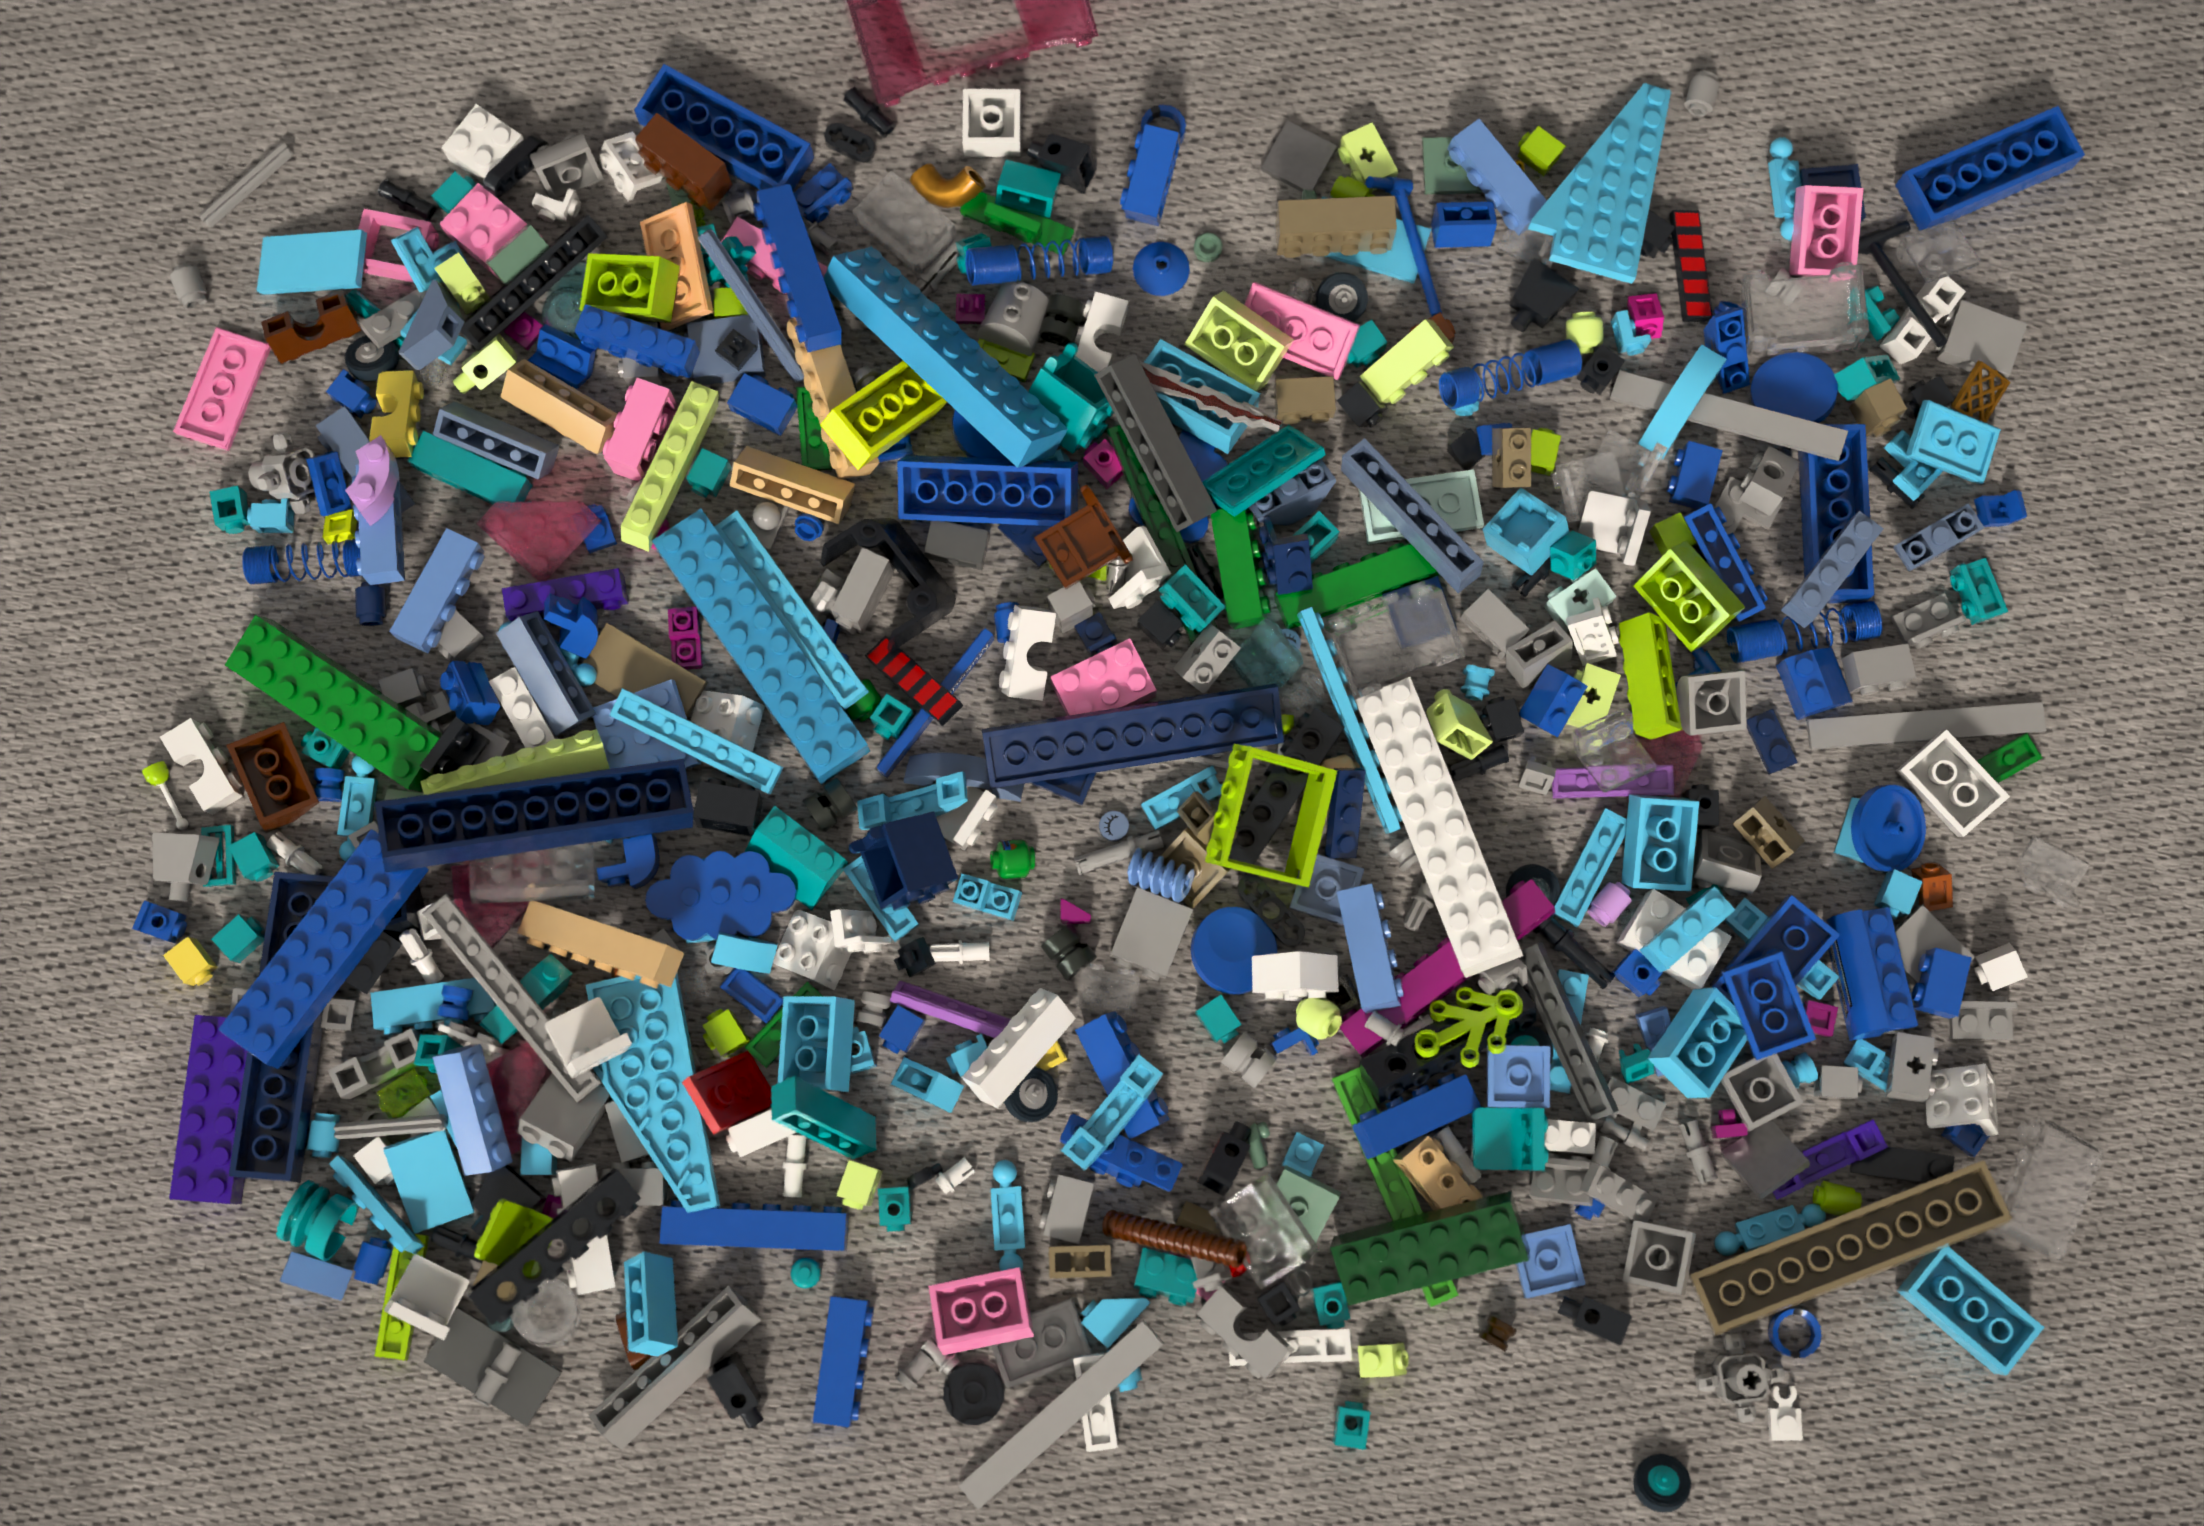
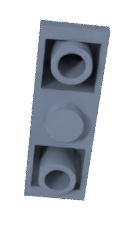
(433, 327)
(1296, 497)
(1938, 538)

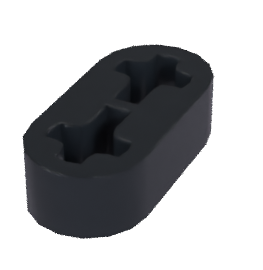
(852, 136)

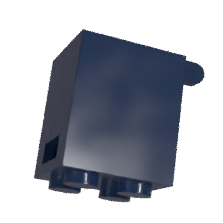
(906, 861)

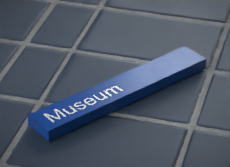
(922, 719)

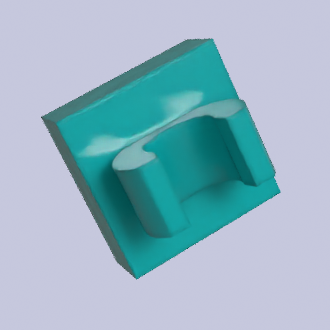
(1636, 1065)

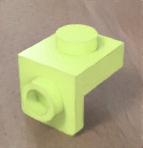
(1383, 1360)

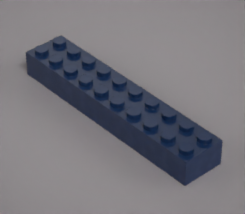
(533, 815)
(279, 1101)

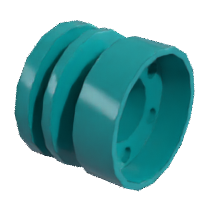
(312, 1217)

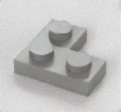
(1736, 509)

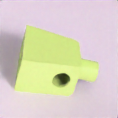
(495, 356)
(1457, 725)

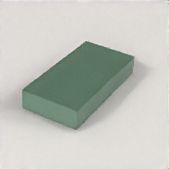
(517, 254)

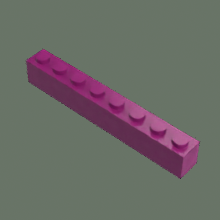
(1441, 973)

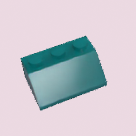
(798, 855)

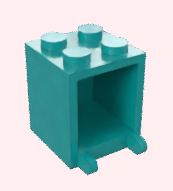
(1074, 395)

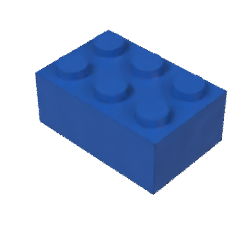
(1150, 174)
(1768, 1004)

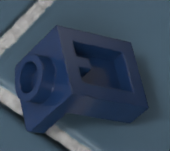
(1095, 634)

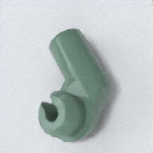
(1256, 1150)

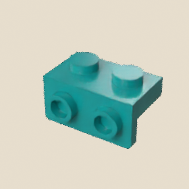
(1977, 591)
(1191, 599)
(1166, 1276)

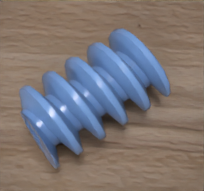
(1158, 877)

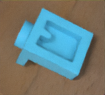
(1624, 333)
(1302, 1154)

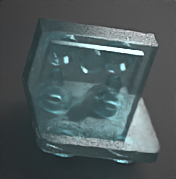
(1267, 657)

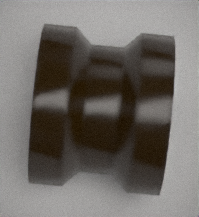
(1497, 1333)

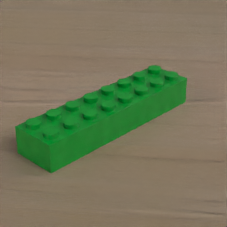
(334, 701)

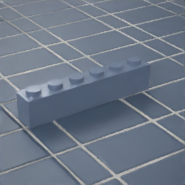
(1411, 515)

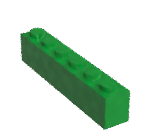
(1356, 583)

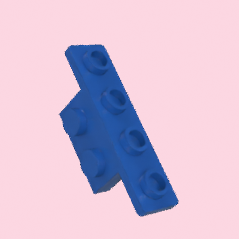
(1129, 1160)

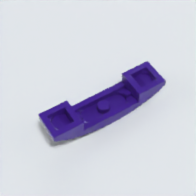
(1835, 1154)

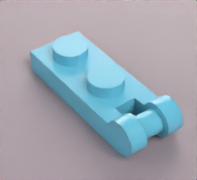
(1163, 807)

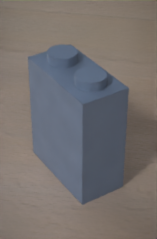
(709, 335)

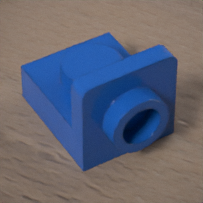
(603, 534)

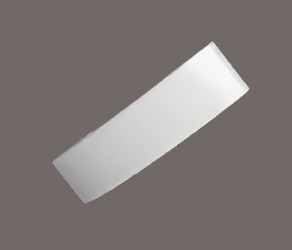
(1310, 1345)

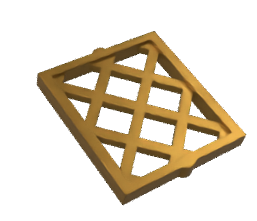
(1966, 390)

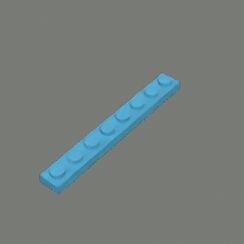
(792, 610)
(1345, 708)

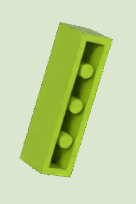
(1649, 676)

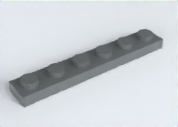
(1567, 1034)

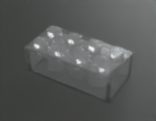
(534, 876)

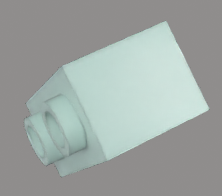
(1588, 586)

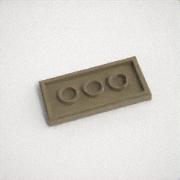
(635, 666)

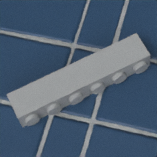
(670, 1374)

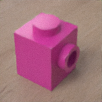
(1103, 463)

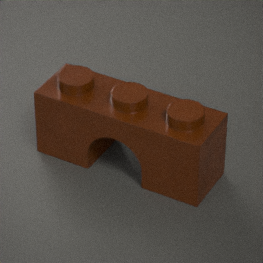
(293, 339)

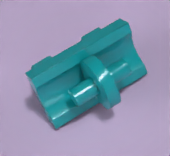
(740, 255)
(1879, 322)

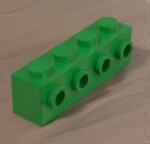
(1240, 568)

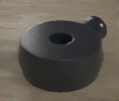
(923, 1176)

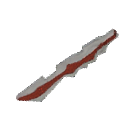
(1210, 399)

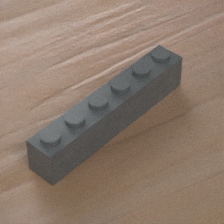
(1155, 442)

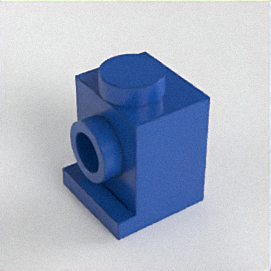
(351, 394)
(149, 916)

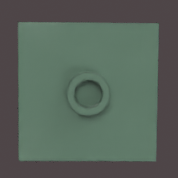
(1441, 172)
(1308, 1198)

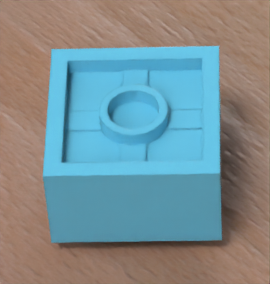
(1525, 531)

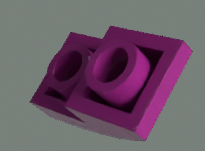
(685, 637)

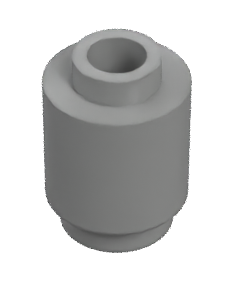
(1702, 93)
(188, 285)

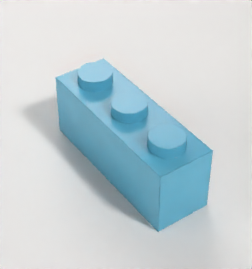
(1687, 929)
(650, 1304)

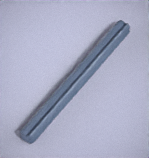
(751, 304)

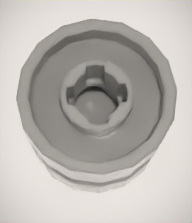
(1249, 1059)

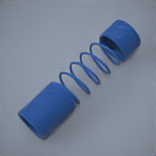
(1002, 262)
(1541, 366)
(257, 562)
(1767, 637)

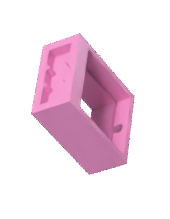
(371, 223)

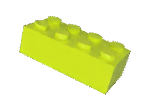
(882, 414)

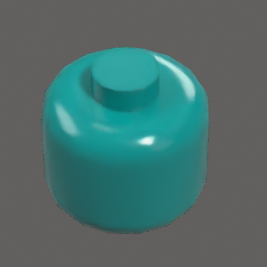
(806, 1272)

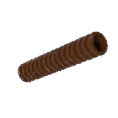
(1174, 1238)

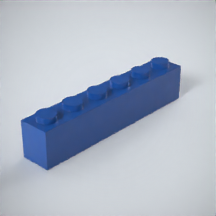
(798, 268)
(756, 1227)

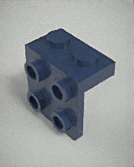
(1286, 560)

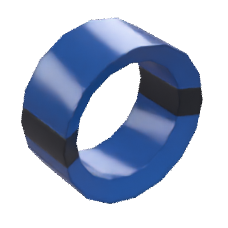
(1165, 111)
(1815, 1330)

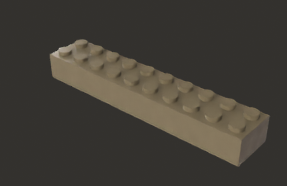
(1850, 1248)

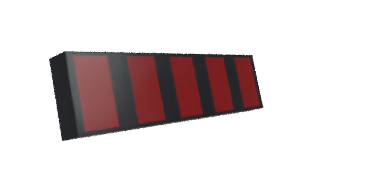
(1690, 266)
(914, 682)

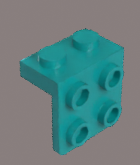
(1509, 1139)

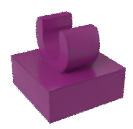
(970, 308)
(1727, 1125)

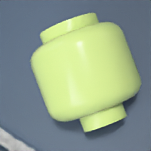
(1585, 331)
(1318, 1017)

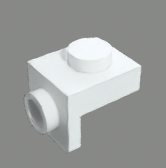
(552, 210)

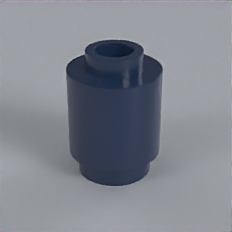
(370, 604)

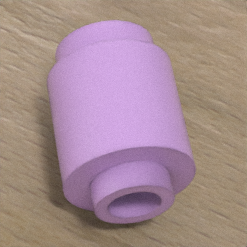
(1609, 903)

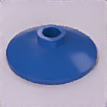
(1161, 281)

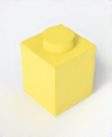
(191, 962)

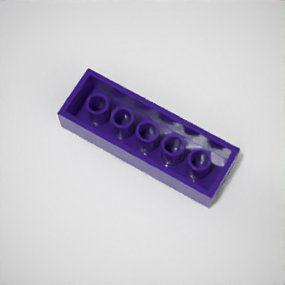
(209, 1117)

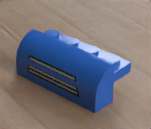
(1870, 974)

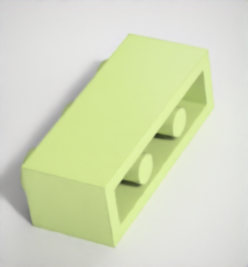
(1407, 362)

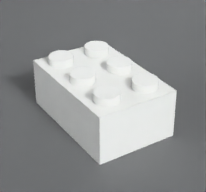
(1952, 783)
(1651, 917)

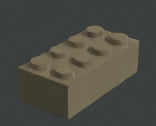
(1335, 226)

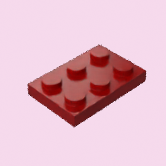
(729, 1092)

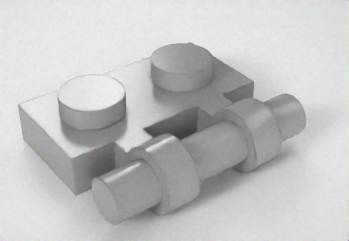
(1635, 1106)

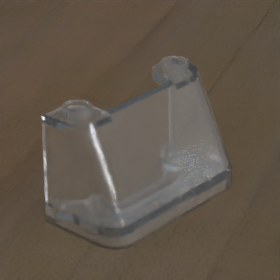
(1804, 312)

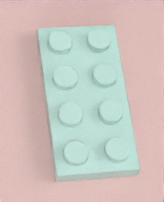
(1450, 495)

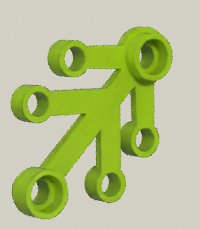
(1471, 1022)

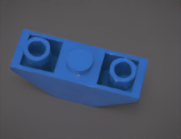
(1727, 338)

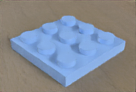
(630, 746)

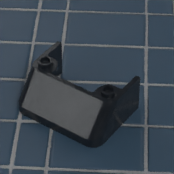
(930, 594)

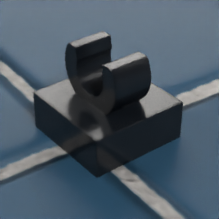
(736, 349)
(914, 957)

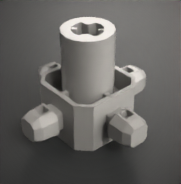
(285, 473)
(1729, 1375)

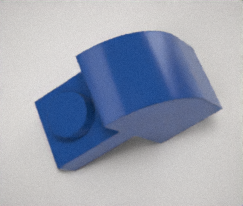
(577, 623)
(640, 866)

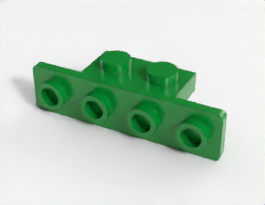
(1018, 223)

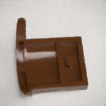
(1082, 542)

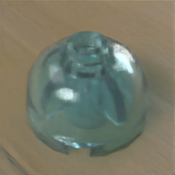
(562, 309)

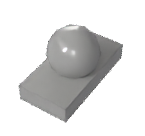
(768, 521)

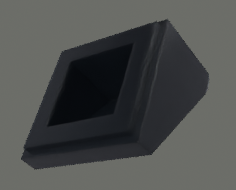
(1466, 450)

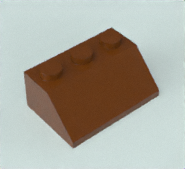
(273, 776)

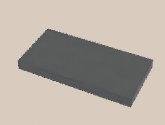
(473, 1347)

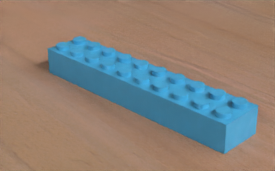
(944, 356)
(761, 646)

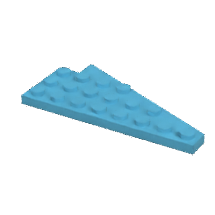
(1606, 198)
(650, 1087)

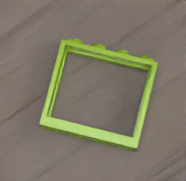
(1308, 825)

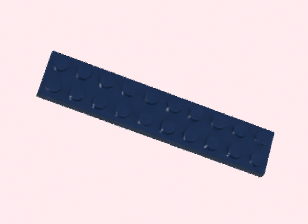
(1132, 735)

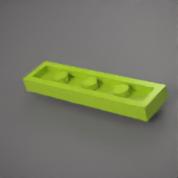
(395, 1334)

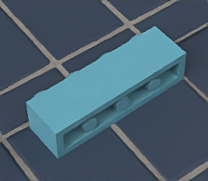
(419, 1006)

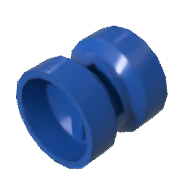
(328, 784)
(455, 1002)

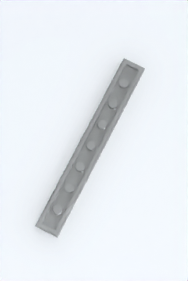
(1736, 417)
(1925, 725)
(504, 990)
(1061, 1414)

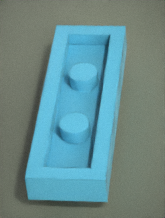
(897, 922)

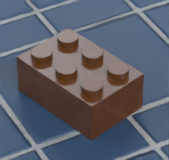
(683, 162)

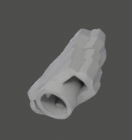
(825, 594)

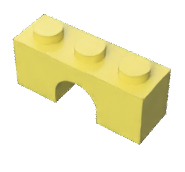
(399, 395)

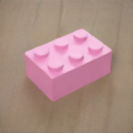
(481, 225)
(1824, 229)
(639, 429)
(1104, 681)
(981, 1311)

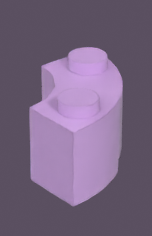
(375, 481)

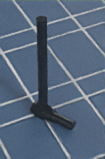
(1873, 244)

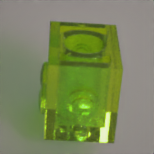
(417, 1092)

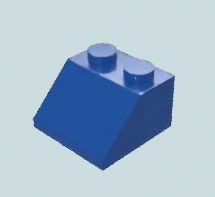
(1813, 682)

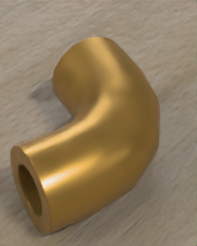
(944, 191)

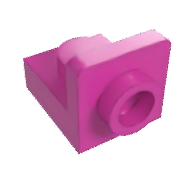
(1646, 314)

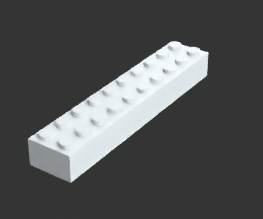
(1438, 828)

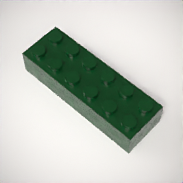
(1430, 1248)

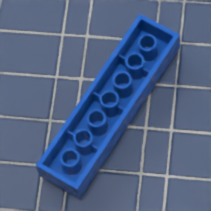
(320, 954)

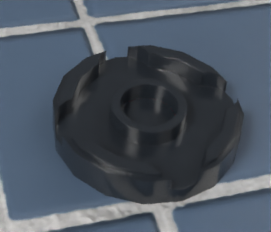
(980, 1387)

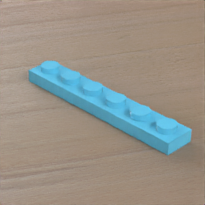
(696, 741)

